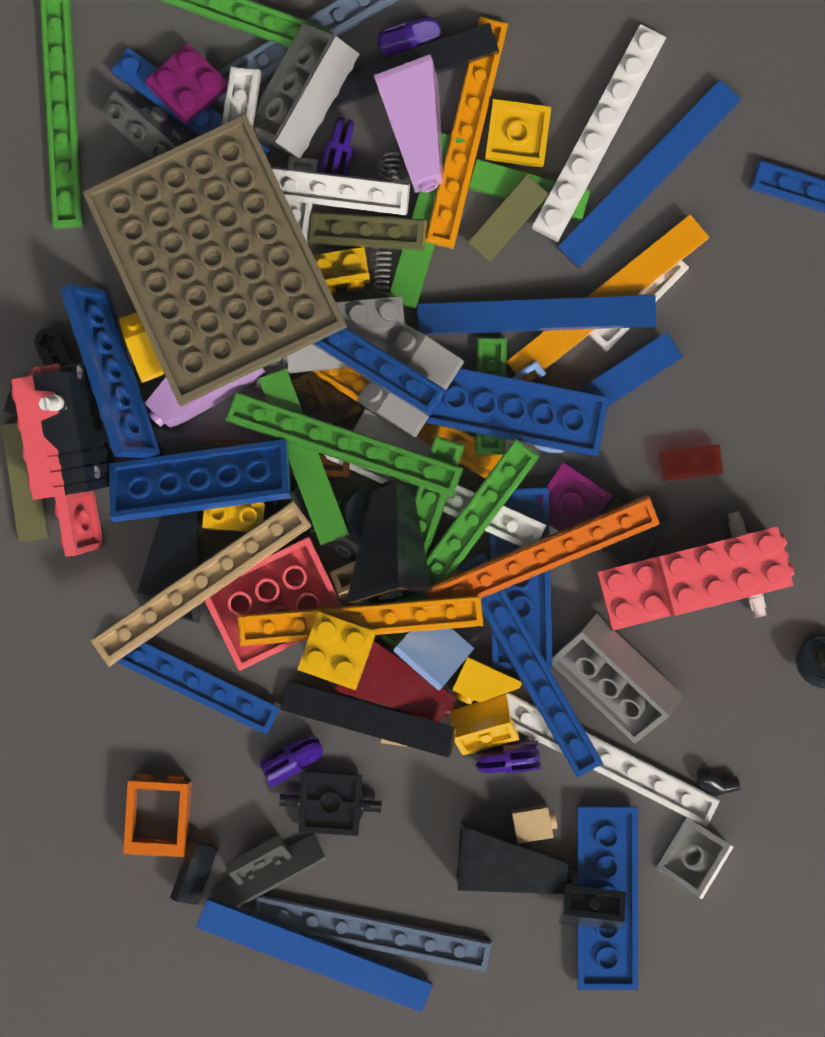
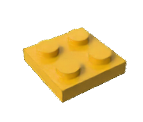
(518, 133)
(337, 650)

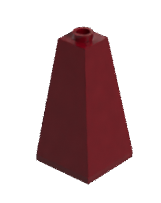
(398, 686)

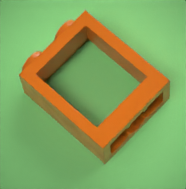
(157, 847)

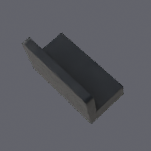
(593, 907)

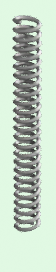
(378, 269)

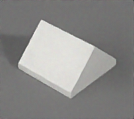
(694, 857)

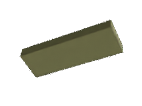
(508, 218)

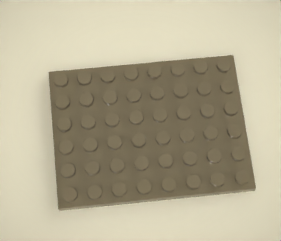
(214, 260)

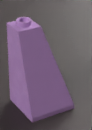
(413, 109)
(168, 411)

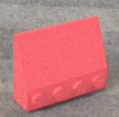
(282, 582)

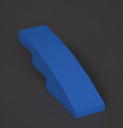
(635, 369)

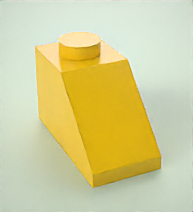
(140, 348)
(481, 682)

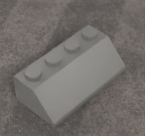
(303, 89)
(372, 319)
(616, 679)

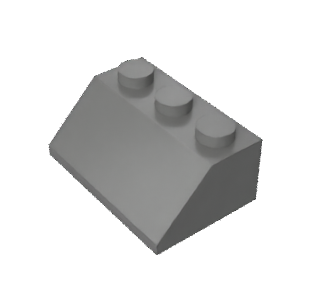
(422, 356)

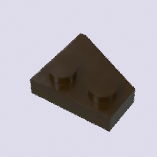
(323, 401)

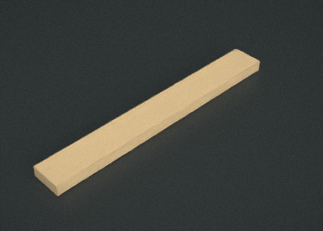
(200, 584)

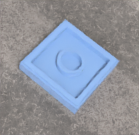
(434, 654)

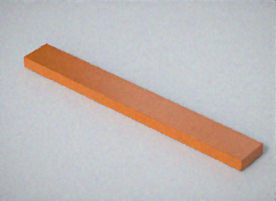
(549, 551)

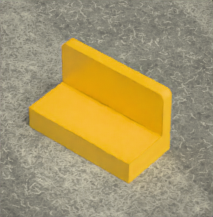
(483, 725)

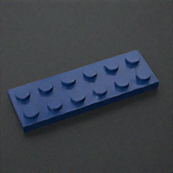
(110, 372)
(523, 411)
(199, 480)
(532, 595)
(608, 861)

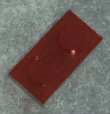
(691, 463)

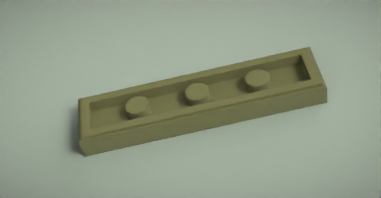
(367, 231)
(28, 513)

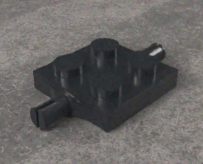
(330, 803)

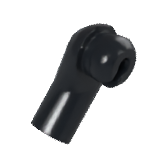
(715, 785)

